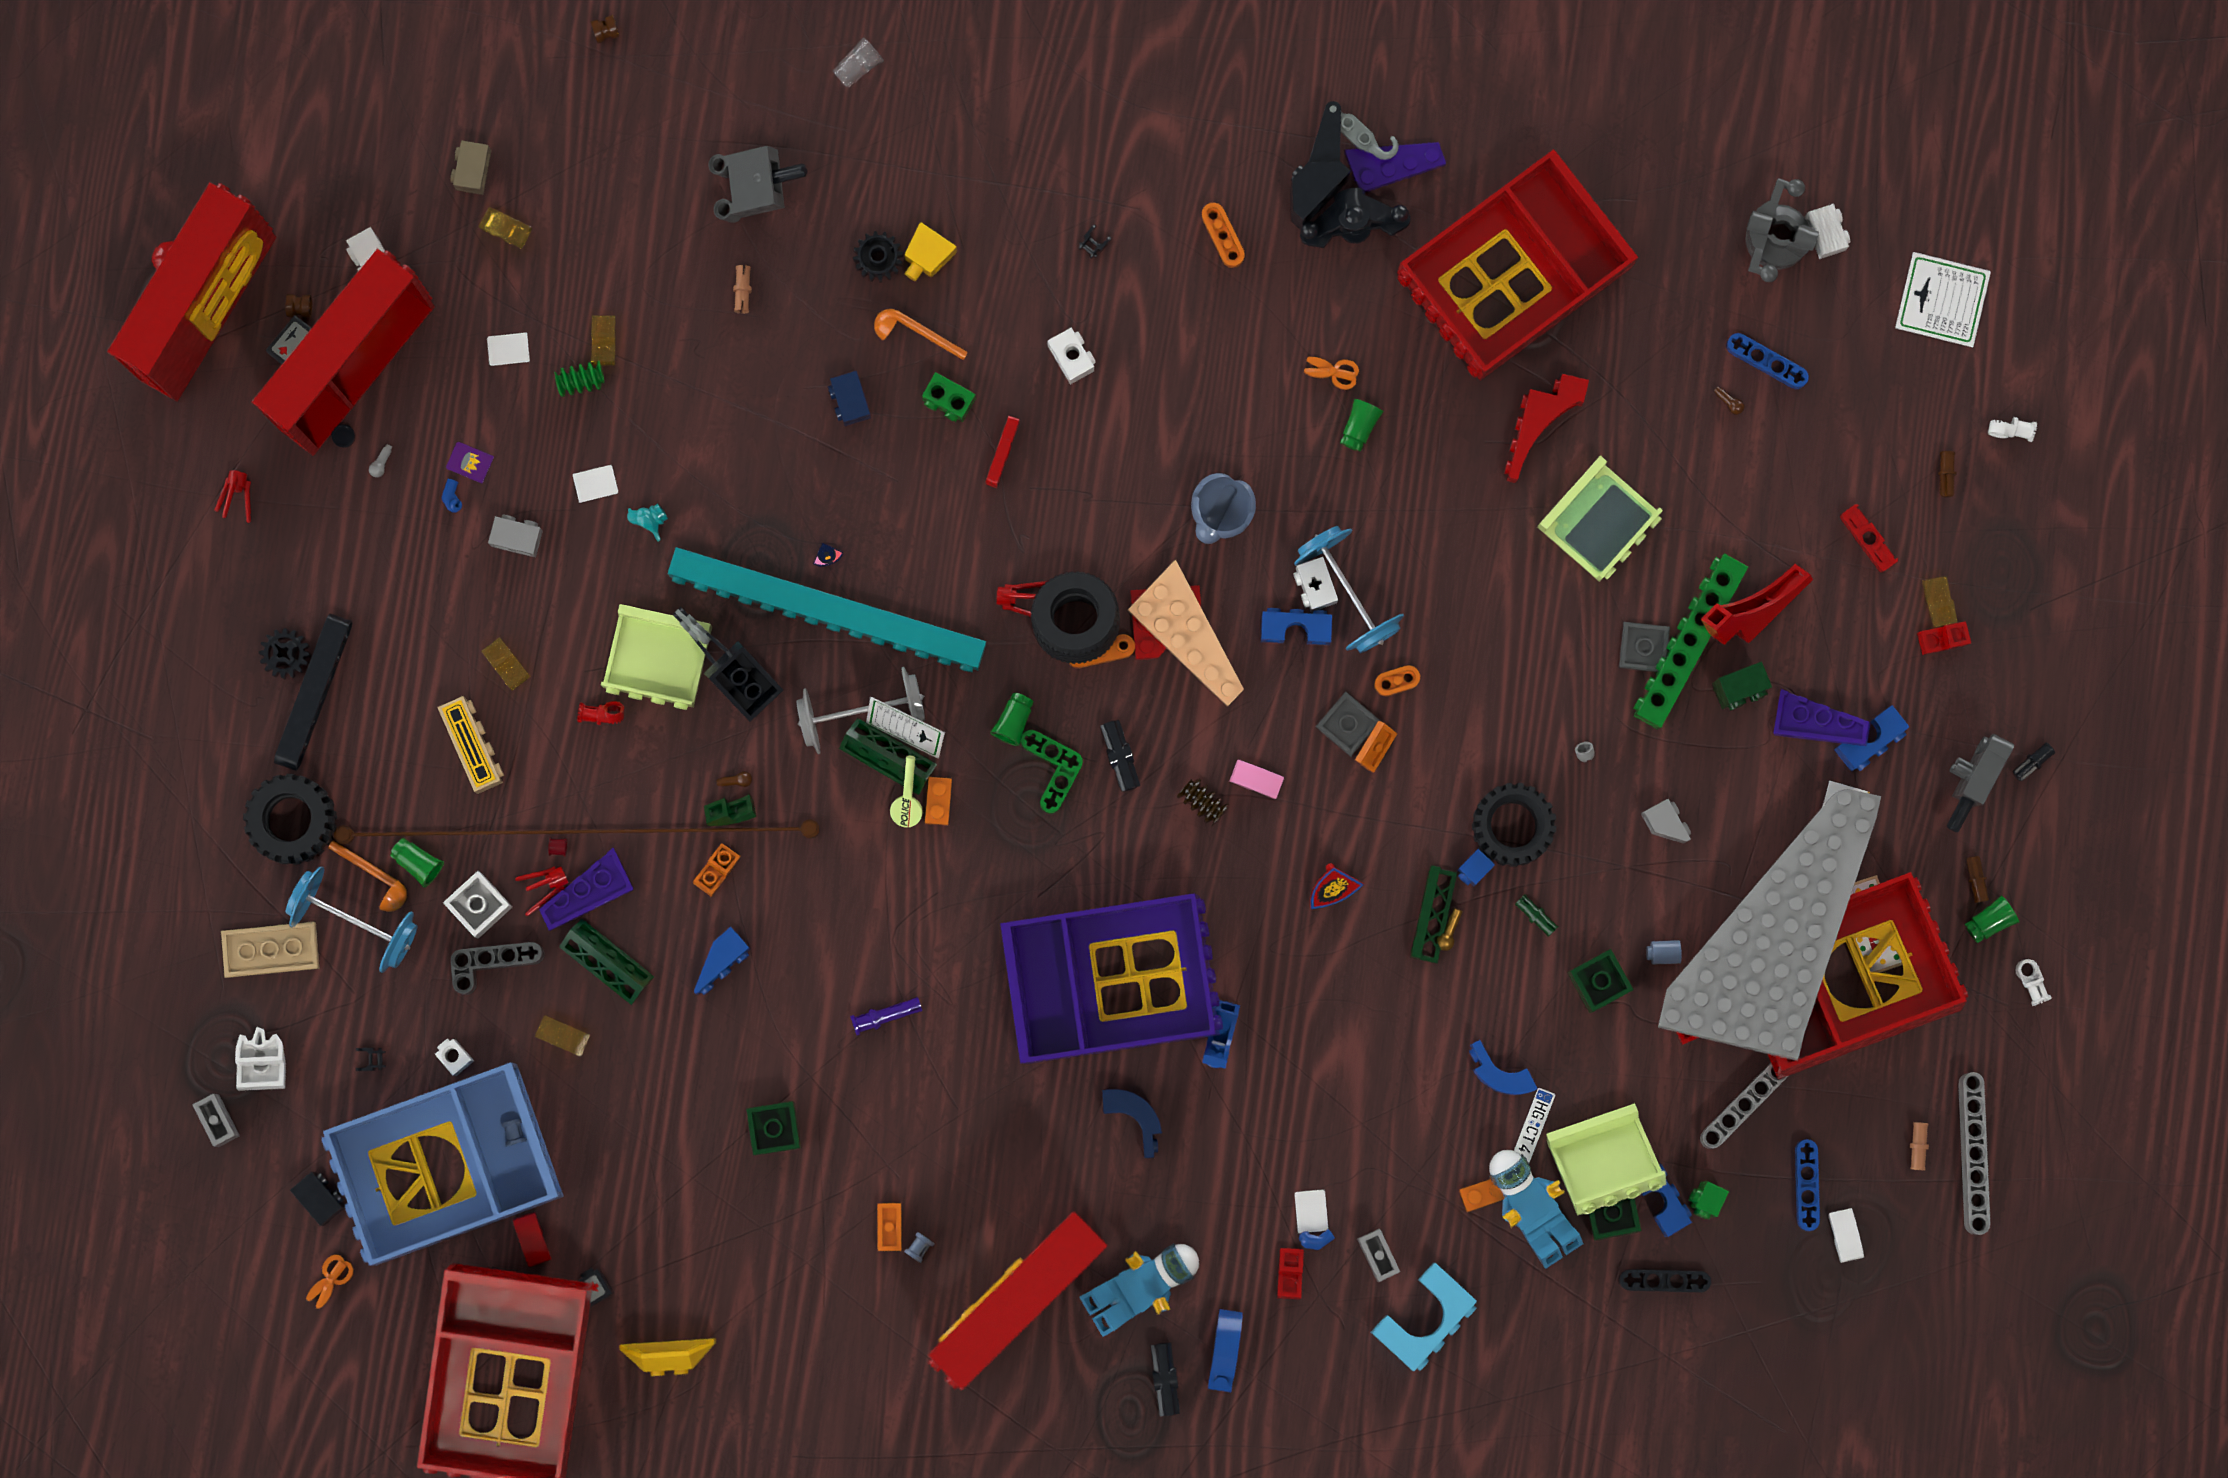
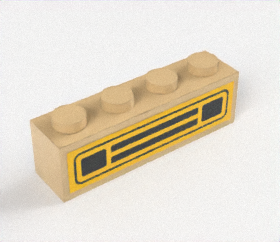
(470, 744)

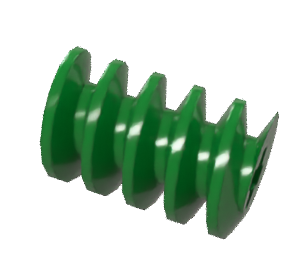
(579, 379)

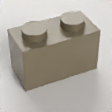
(471, 167)

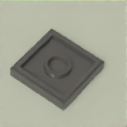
(1643, 646)
(1347, 724)

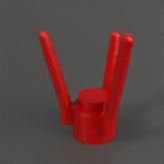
(235, 483)
(1008, 595)
(554, 877)

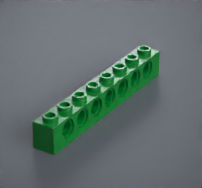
(1656, 715)

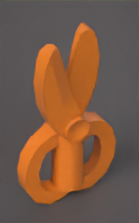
(1327, 370)
(326, 1285)

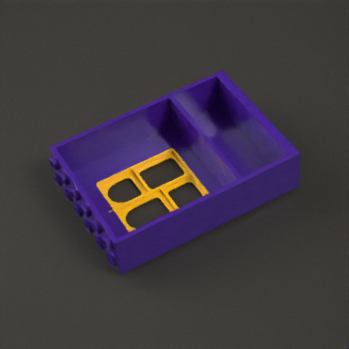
(1059, 986)

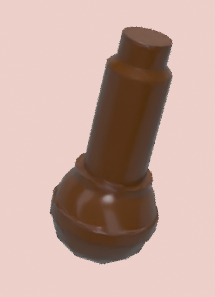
(1735, 405)
(742, 779)

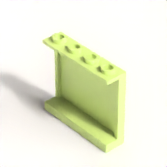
(654, 658)
(1605, 1160)

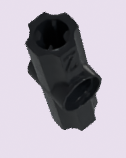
(1120, 755)
(1165, 1379)

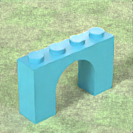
(1455, 1305)

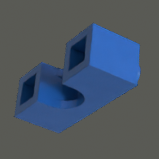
(1317, 625)
(1888, 726)
(1673, 1215)

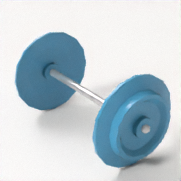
(1321, 544)
(304, 895)

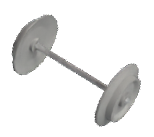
(808, 721)

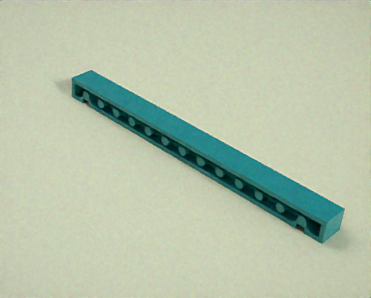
(826, 609)

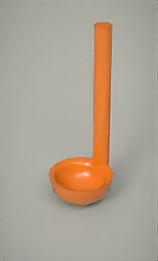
(887, 319)
(396, 894)

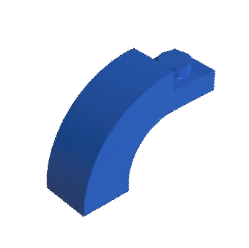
(1218, 1046)
(1498, 1080)
(1225, 1350)

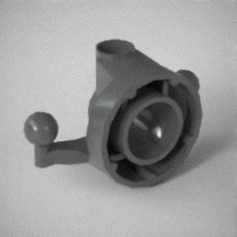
(1769, 250)

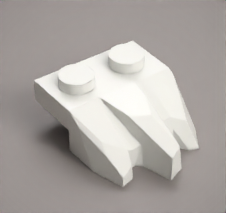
(260, 1062)

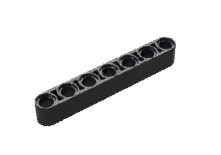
(313, 692)

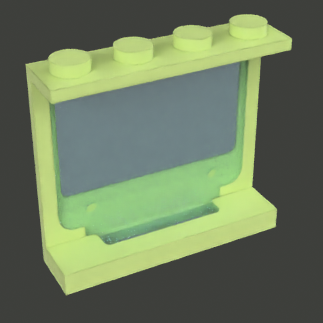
(1599, 520)

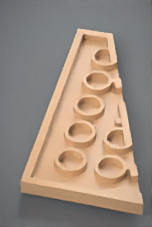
(1177, 621)

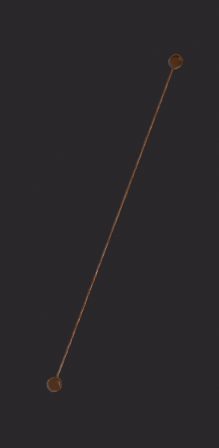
(345, 835)

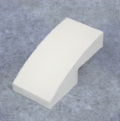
(1846, 1235)

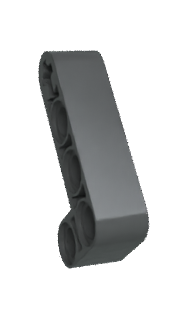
(497, 953)

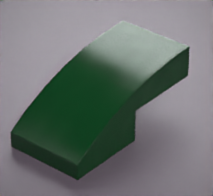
(726, 813)

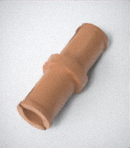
(742, 289)
(1919, 1146)

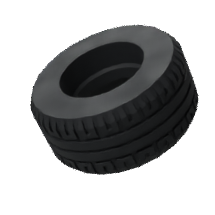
(1066, 589)

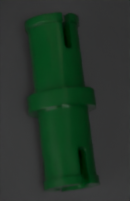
(1536, 915)

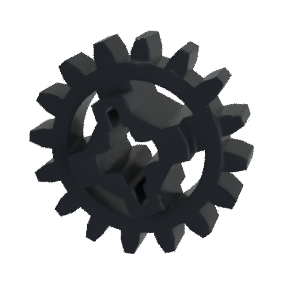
(278, 660)

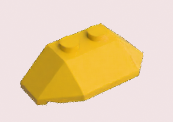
(668, 1355)

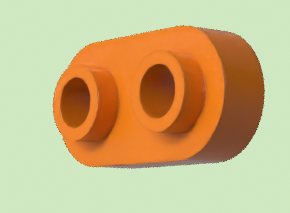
(1396, 680)

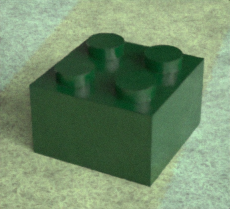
(1742, 685)
(1600, 981)
(773, 1128)
(1615, 1220)

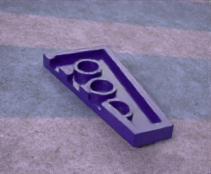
(1409, 161)
(595, 887)

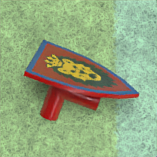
(1333, 887)

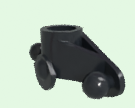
(1353, 218)

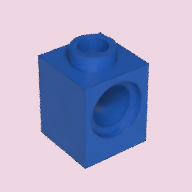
(1475, 868)

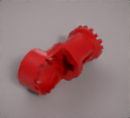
(600, 713)

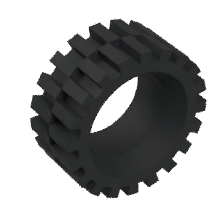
(1527, 798)

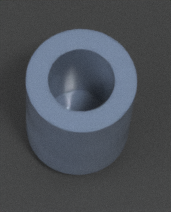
(1664, 952)

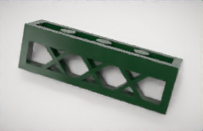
(885, 758)
(1426, 909)
(608, 958)

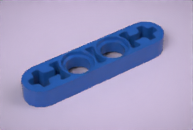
(1769, 357)
(1802, 1185)

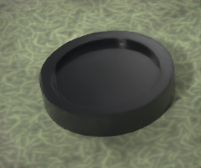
(343, 436)

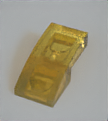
(505, 227)
(603, 340)
(1939, 601)
(505, 663)
(562, 1035)

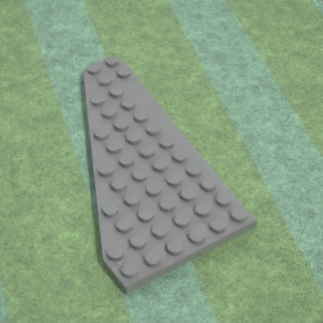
(1770, 955)

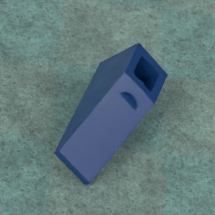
(722, 955)

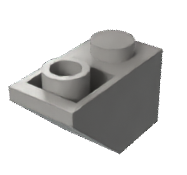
(1664, 822)

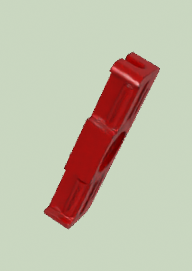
(1002, 451)
(1877, 552)

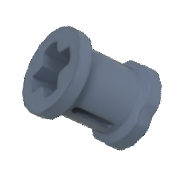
(513, 1132)
(919, 1247)

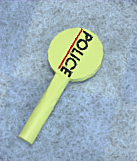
(905, 809)

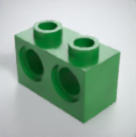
(951, 393)

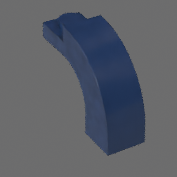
(1133, 1105)

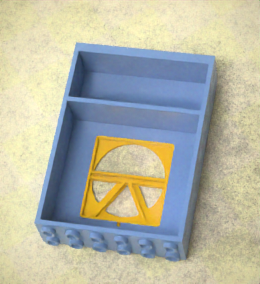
(496, 1177)

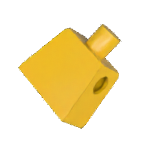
(927, 252)

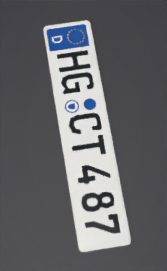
(1534, 1123)

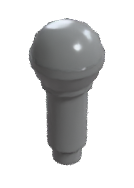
(377, 468)

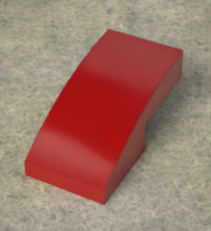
(1944, 638)
(531, 1239)
(1290, 1273)

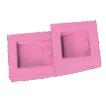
(1256, 779)

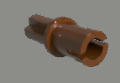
(1947, 473)
(1977, 879)

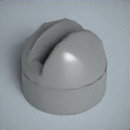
(1582, 747)

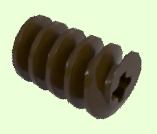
(1203, 801)

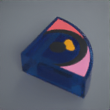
(827, 556)

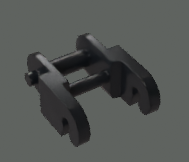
(1099, 247)
(370, 1051)

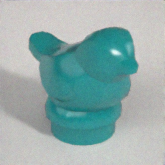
(648, 518)

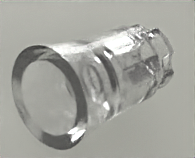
(857, 63)

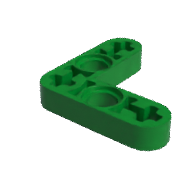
(1062, 769)

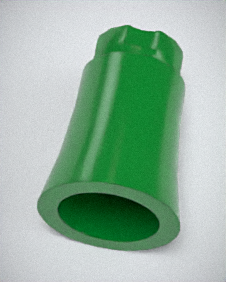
(1360, 424)
(1013, 719)
(417, 862)
(1992, 920)

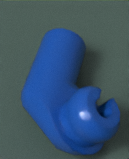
(449, 497)
(1315, 1242)

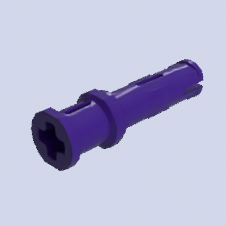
(875, 1018)

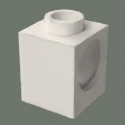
(463, 1060)

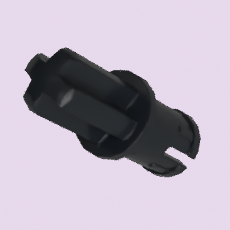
(2033, 762)

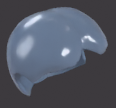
(1221, 507)

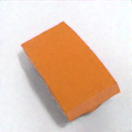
(716, 869)

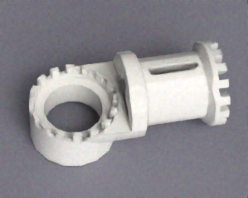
(2016, 428)
(2033, 982)

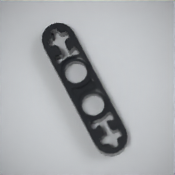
(1664, 1283)

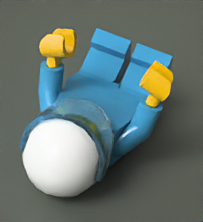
(1531, 1207)
(1141, 1286)

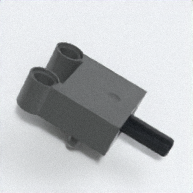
(753, 182)
(1978, 776)

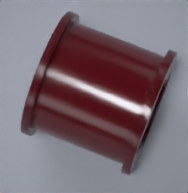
(557, 847)

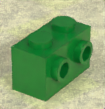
(1707, 1199)

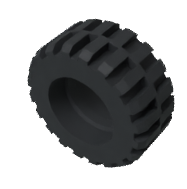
(259, 813)

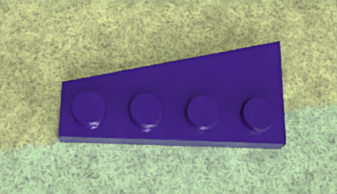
(1813, 721)

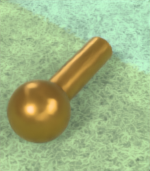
(1446, 940)

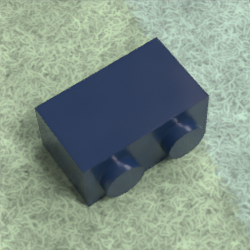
(850, 398)

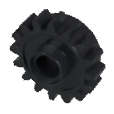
(880, 268)

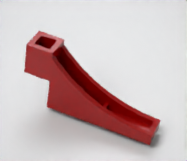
(1539, 413)
(1755, 612)

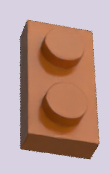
(1376, 746)
(938, 801)
(1480, 1195)
(889, 1227)

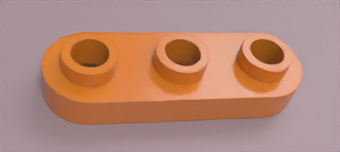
(1223, 225)
(1113, 653)

